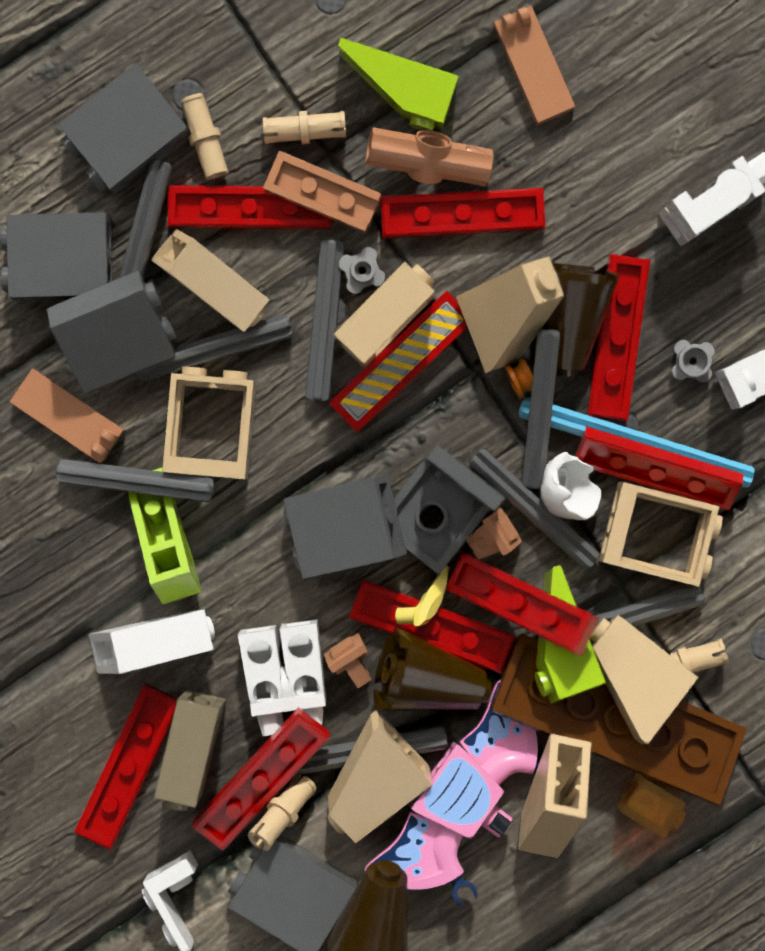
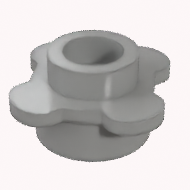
(358, 281)
(701, 353)

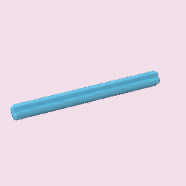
(576, 422)

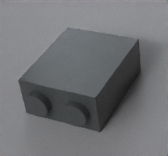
(123, 130)
(56, 255)
(112, 331)
(344, 526)
(291, 894)

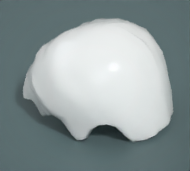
(568, 489)

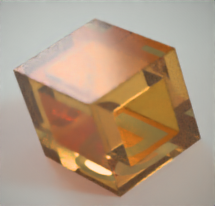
(652, 806)

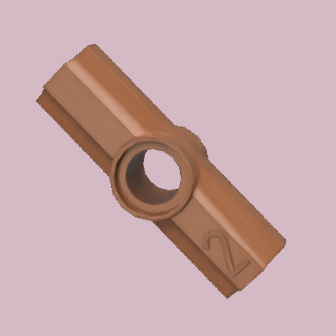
(429, 157)

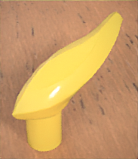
(427, 606)

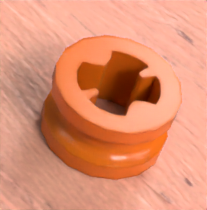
(520, 378)

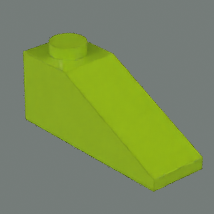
(408, 86)
(164, 546)
(559, 670)

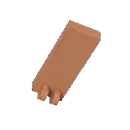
(533, 65)
(322, 192)
(67, 415)

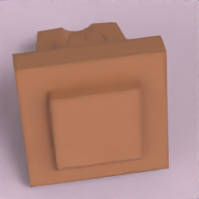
(494, 536)
(348, 657)

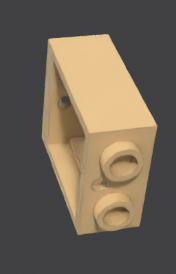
(386, 313)
(197, 378)
(707, 528)

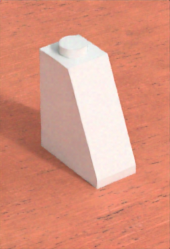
(151, 642)

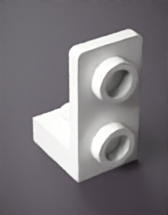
(743, 380)
(175, 876)

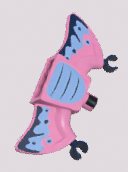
(461, 801)

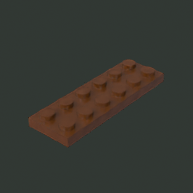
(688, 752)

